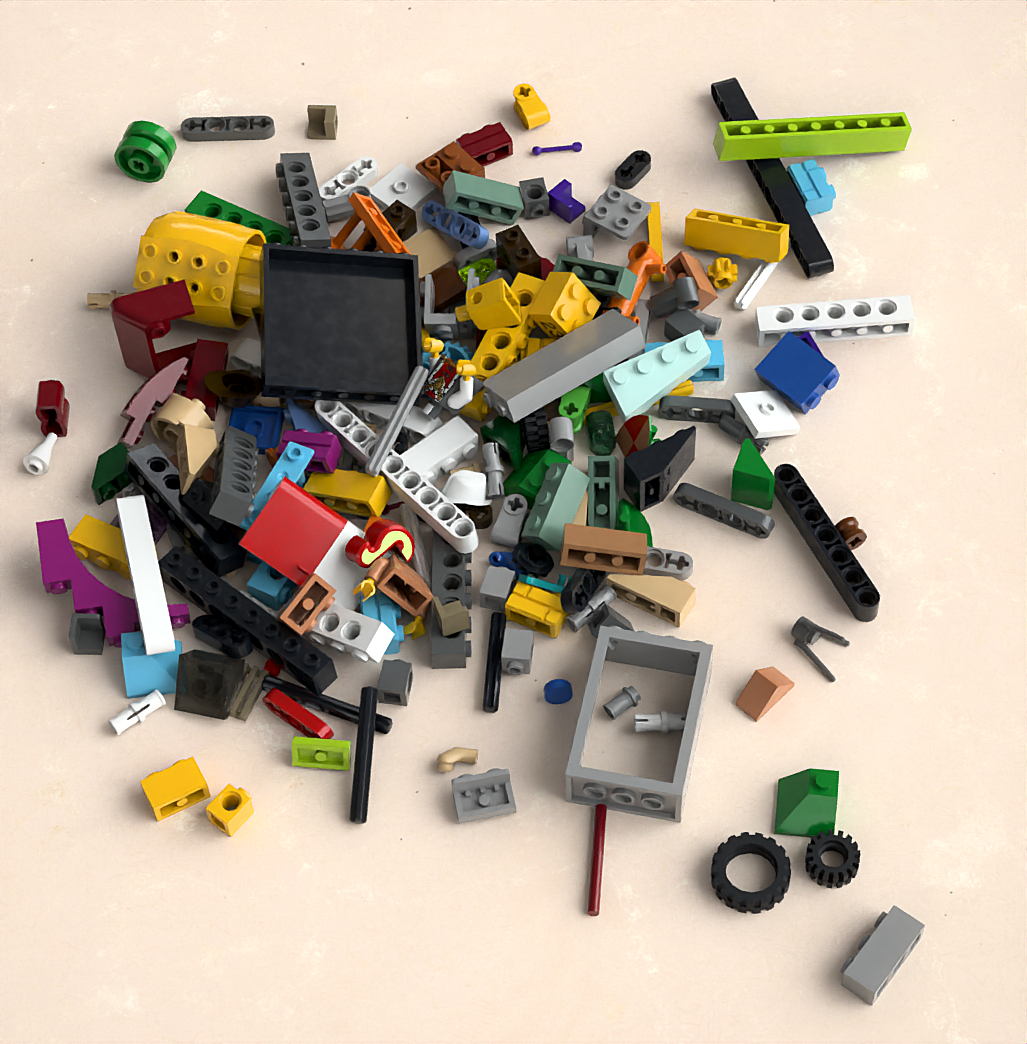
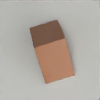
(763, 692)

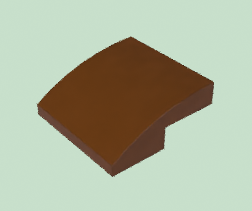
(448, 286)

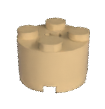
(174, 414)

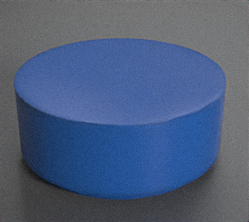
(558, 691)

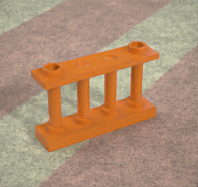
(375, 225)

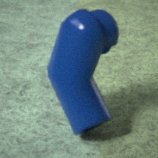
(505, 560)

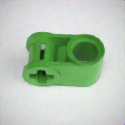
(574, 406)

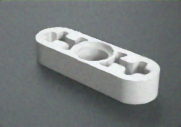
(354, 171)

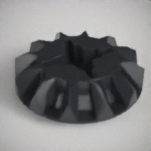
(539, 559)

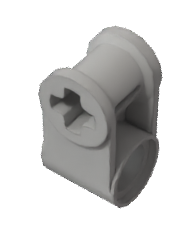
(510, 521)

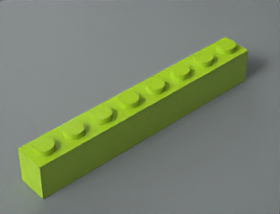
(811, 136)

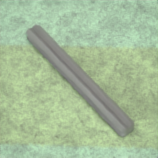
(396, 421)

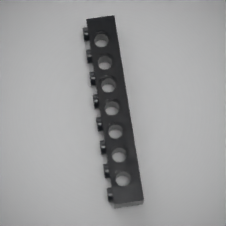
(267, 633)

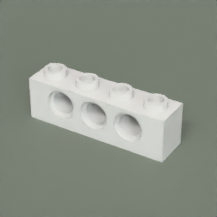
(351, 632)

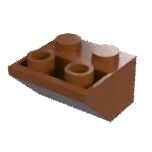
(441, 164)

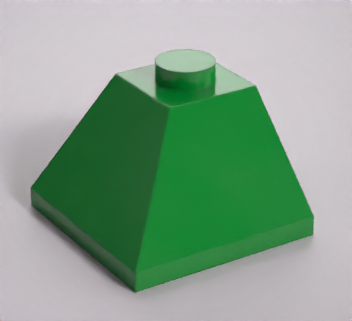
(807, 803)

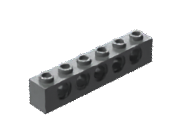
(302, 200)
(234, 476)
(448, 652)

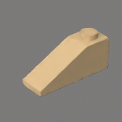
(194, 453)
(657, 595)

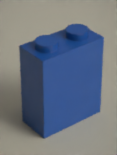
(797, 372)

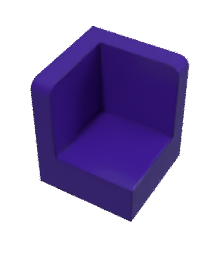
(563, 203)

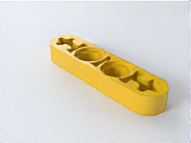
(655, 235)

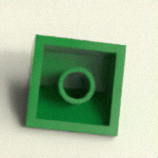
(530, 476)

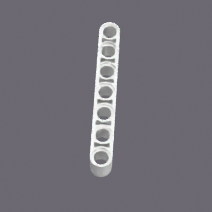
(145, 575)

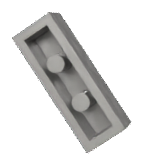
(881, 954)

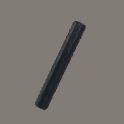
(494, 663)

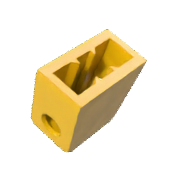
(490, 306)

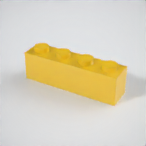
(736, 235)

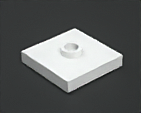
(404, 186)
(765, 414)

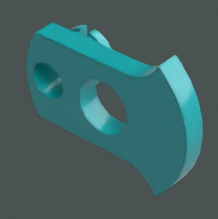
(544, 584)

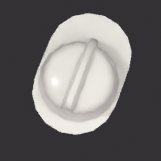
(466, 488)

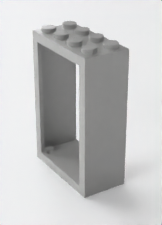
(628, 792)

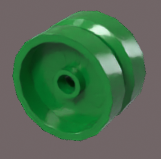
(145, 151)

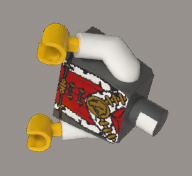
(448, 383)

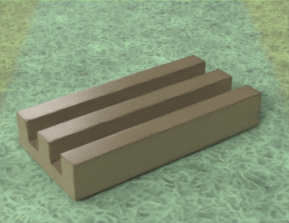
(253, 672)

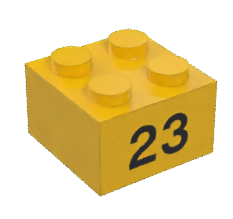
(563, 305)

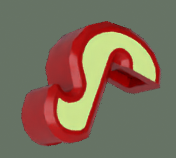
(379, 539)

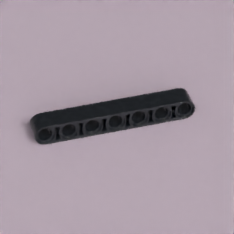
(826, 552)

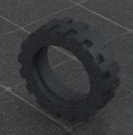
(745, 900)

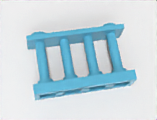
(291, 465)

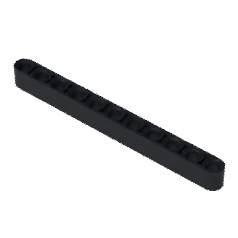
(777, 187)

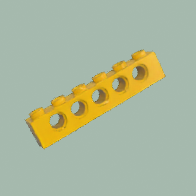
(516, 338)

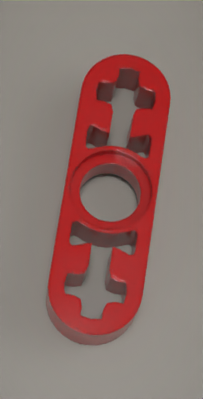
(296, 715)

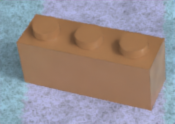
(603, 549)

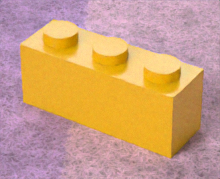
(350, 491)
(100, 544)

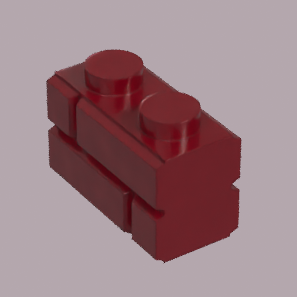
(487, 144)

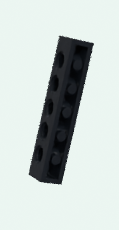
(160, 484)

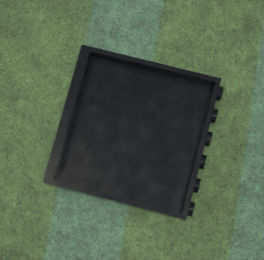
(338, 323)

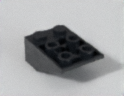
(658, 468)

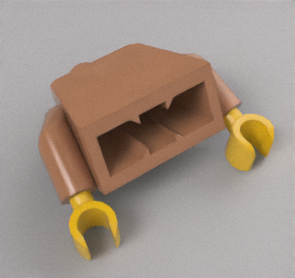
(402, 586)

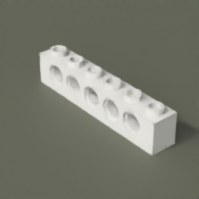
(836, 319)

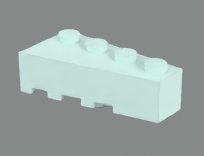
(654, 374)

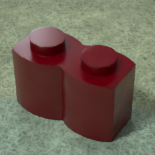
(52, 408)

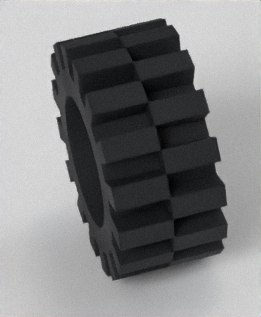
(536, 430)
(832, 843)

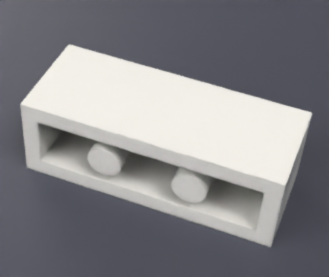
(443, 450)

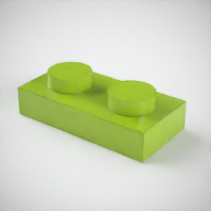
(321, 753)

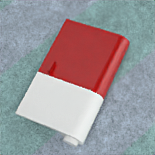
(306, 537)

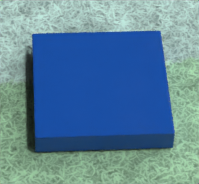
(260, 422)

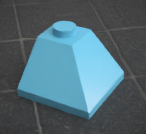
(148, 672)

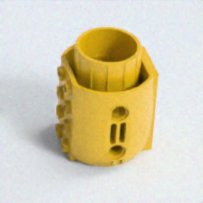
(214, 260)

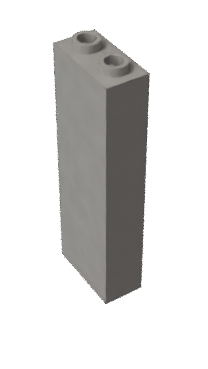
(563, 365)

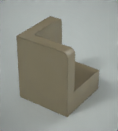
(322, 122)
(451, 616)

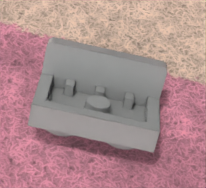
(483, 795)

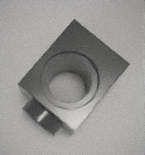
(534, 198)
(395, 682)

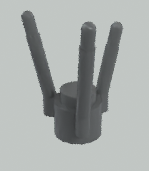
(809, 632)

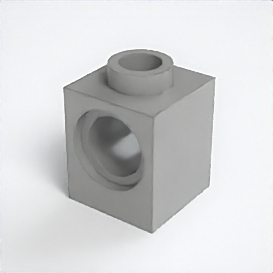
(497, 588)
(517, 651)

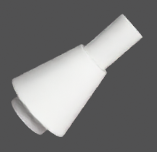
(38, 460)

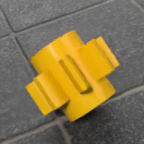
(722, 273)

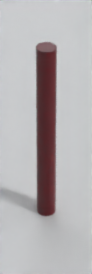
(597, 860)

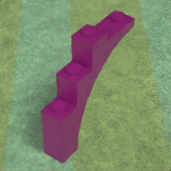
(65, 571)

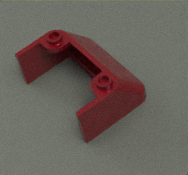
(146, 317)

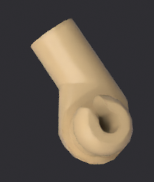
(454, 755)

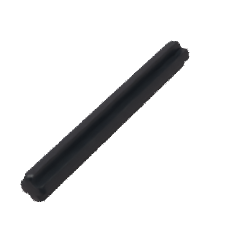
(323, 702)
(363, 755)

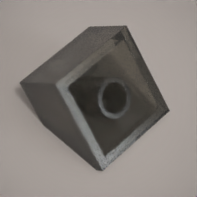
(208, 683)

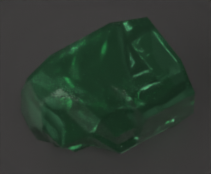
(600, 433)

